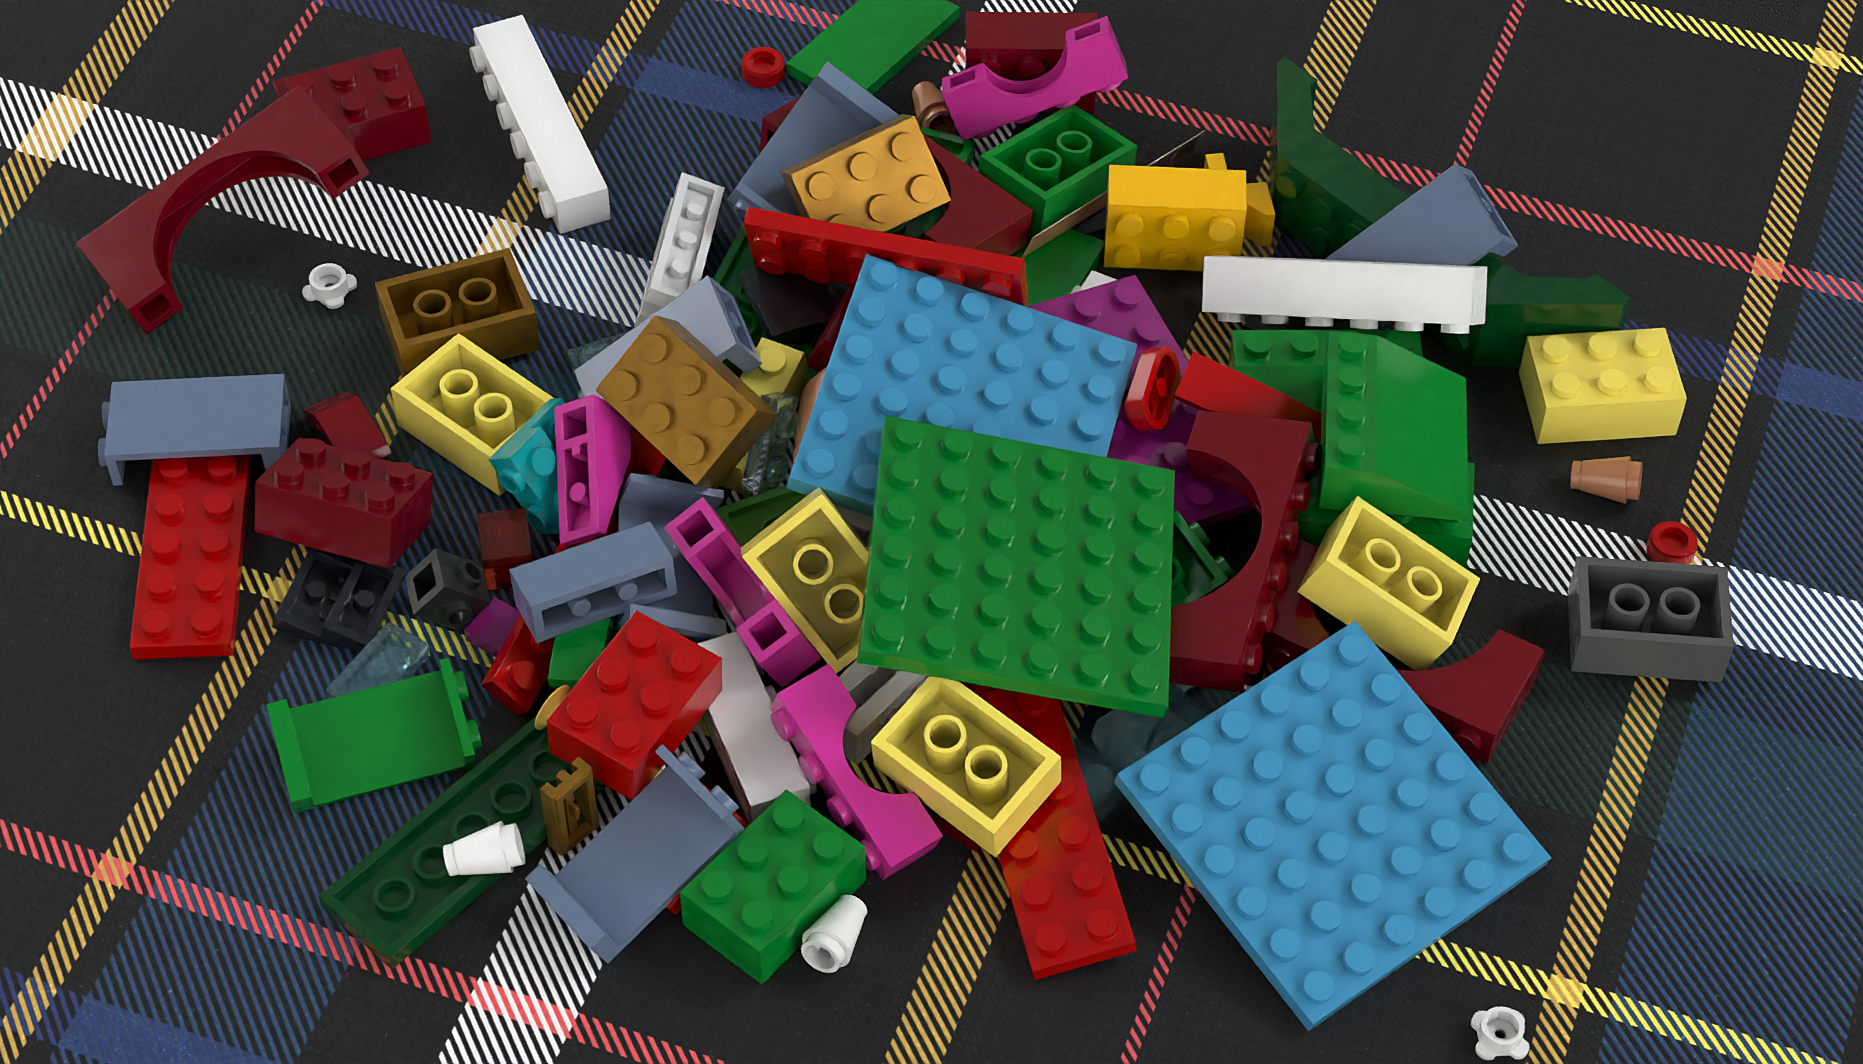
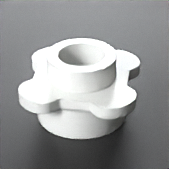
(329, 285)
(1504, 1021)

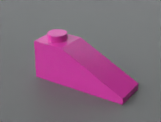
(591, 466)

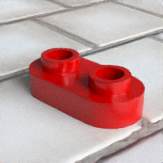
(1153, 389)

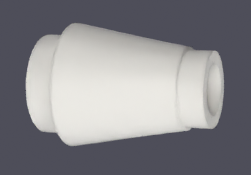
(486, 851)
(834, 935)

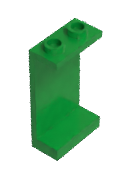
(374, 738)

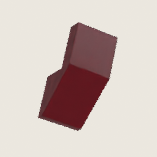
(347, 425)

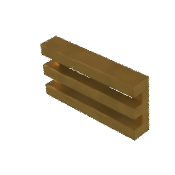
(562, 812)

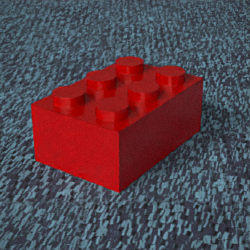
(632, 700)

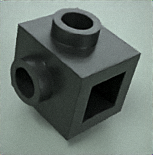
(447, 589)

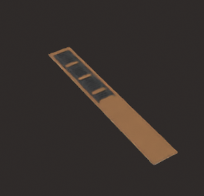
(1100, 202)

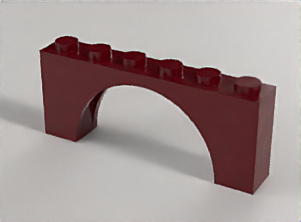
(282, 140)
(979, 211)
(1270, 466)
(1469, 699)

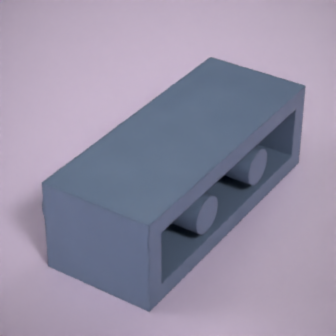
(593, 581)

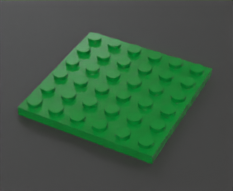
(1020, 568)

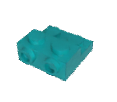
(529, 468)

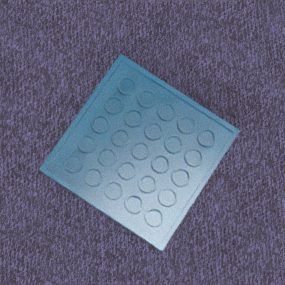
(953, 362)
(1331, 823)

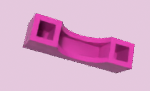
(985, 101)
(758, 616)
(889, 825)

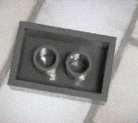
(1650, 619)

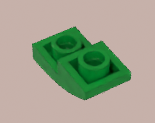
(577, 651)

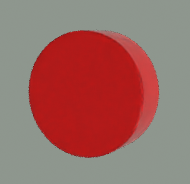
(763, 67)
(1671, 543)

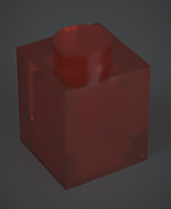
(503, 545)

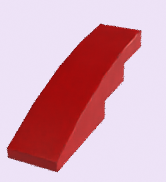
(1224, 390)

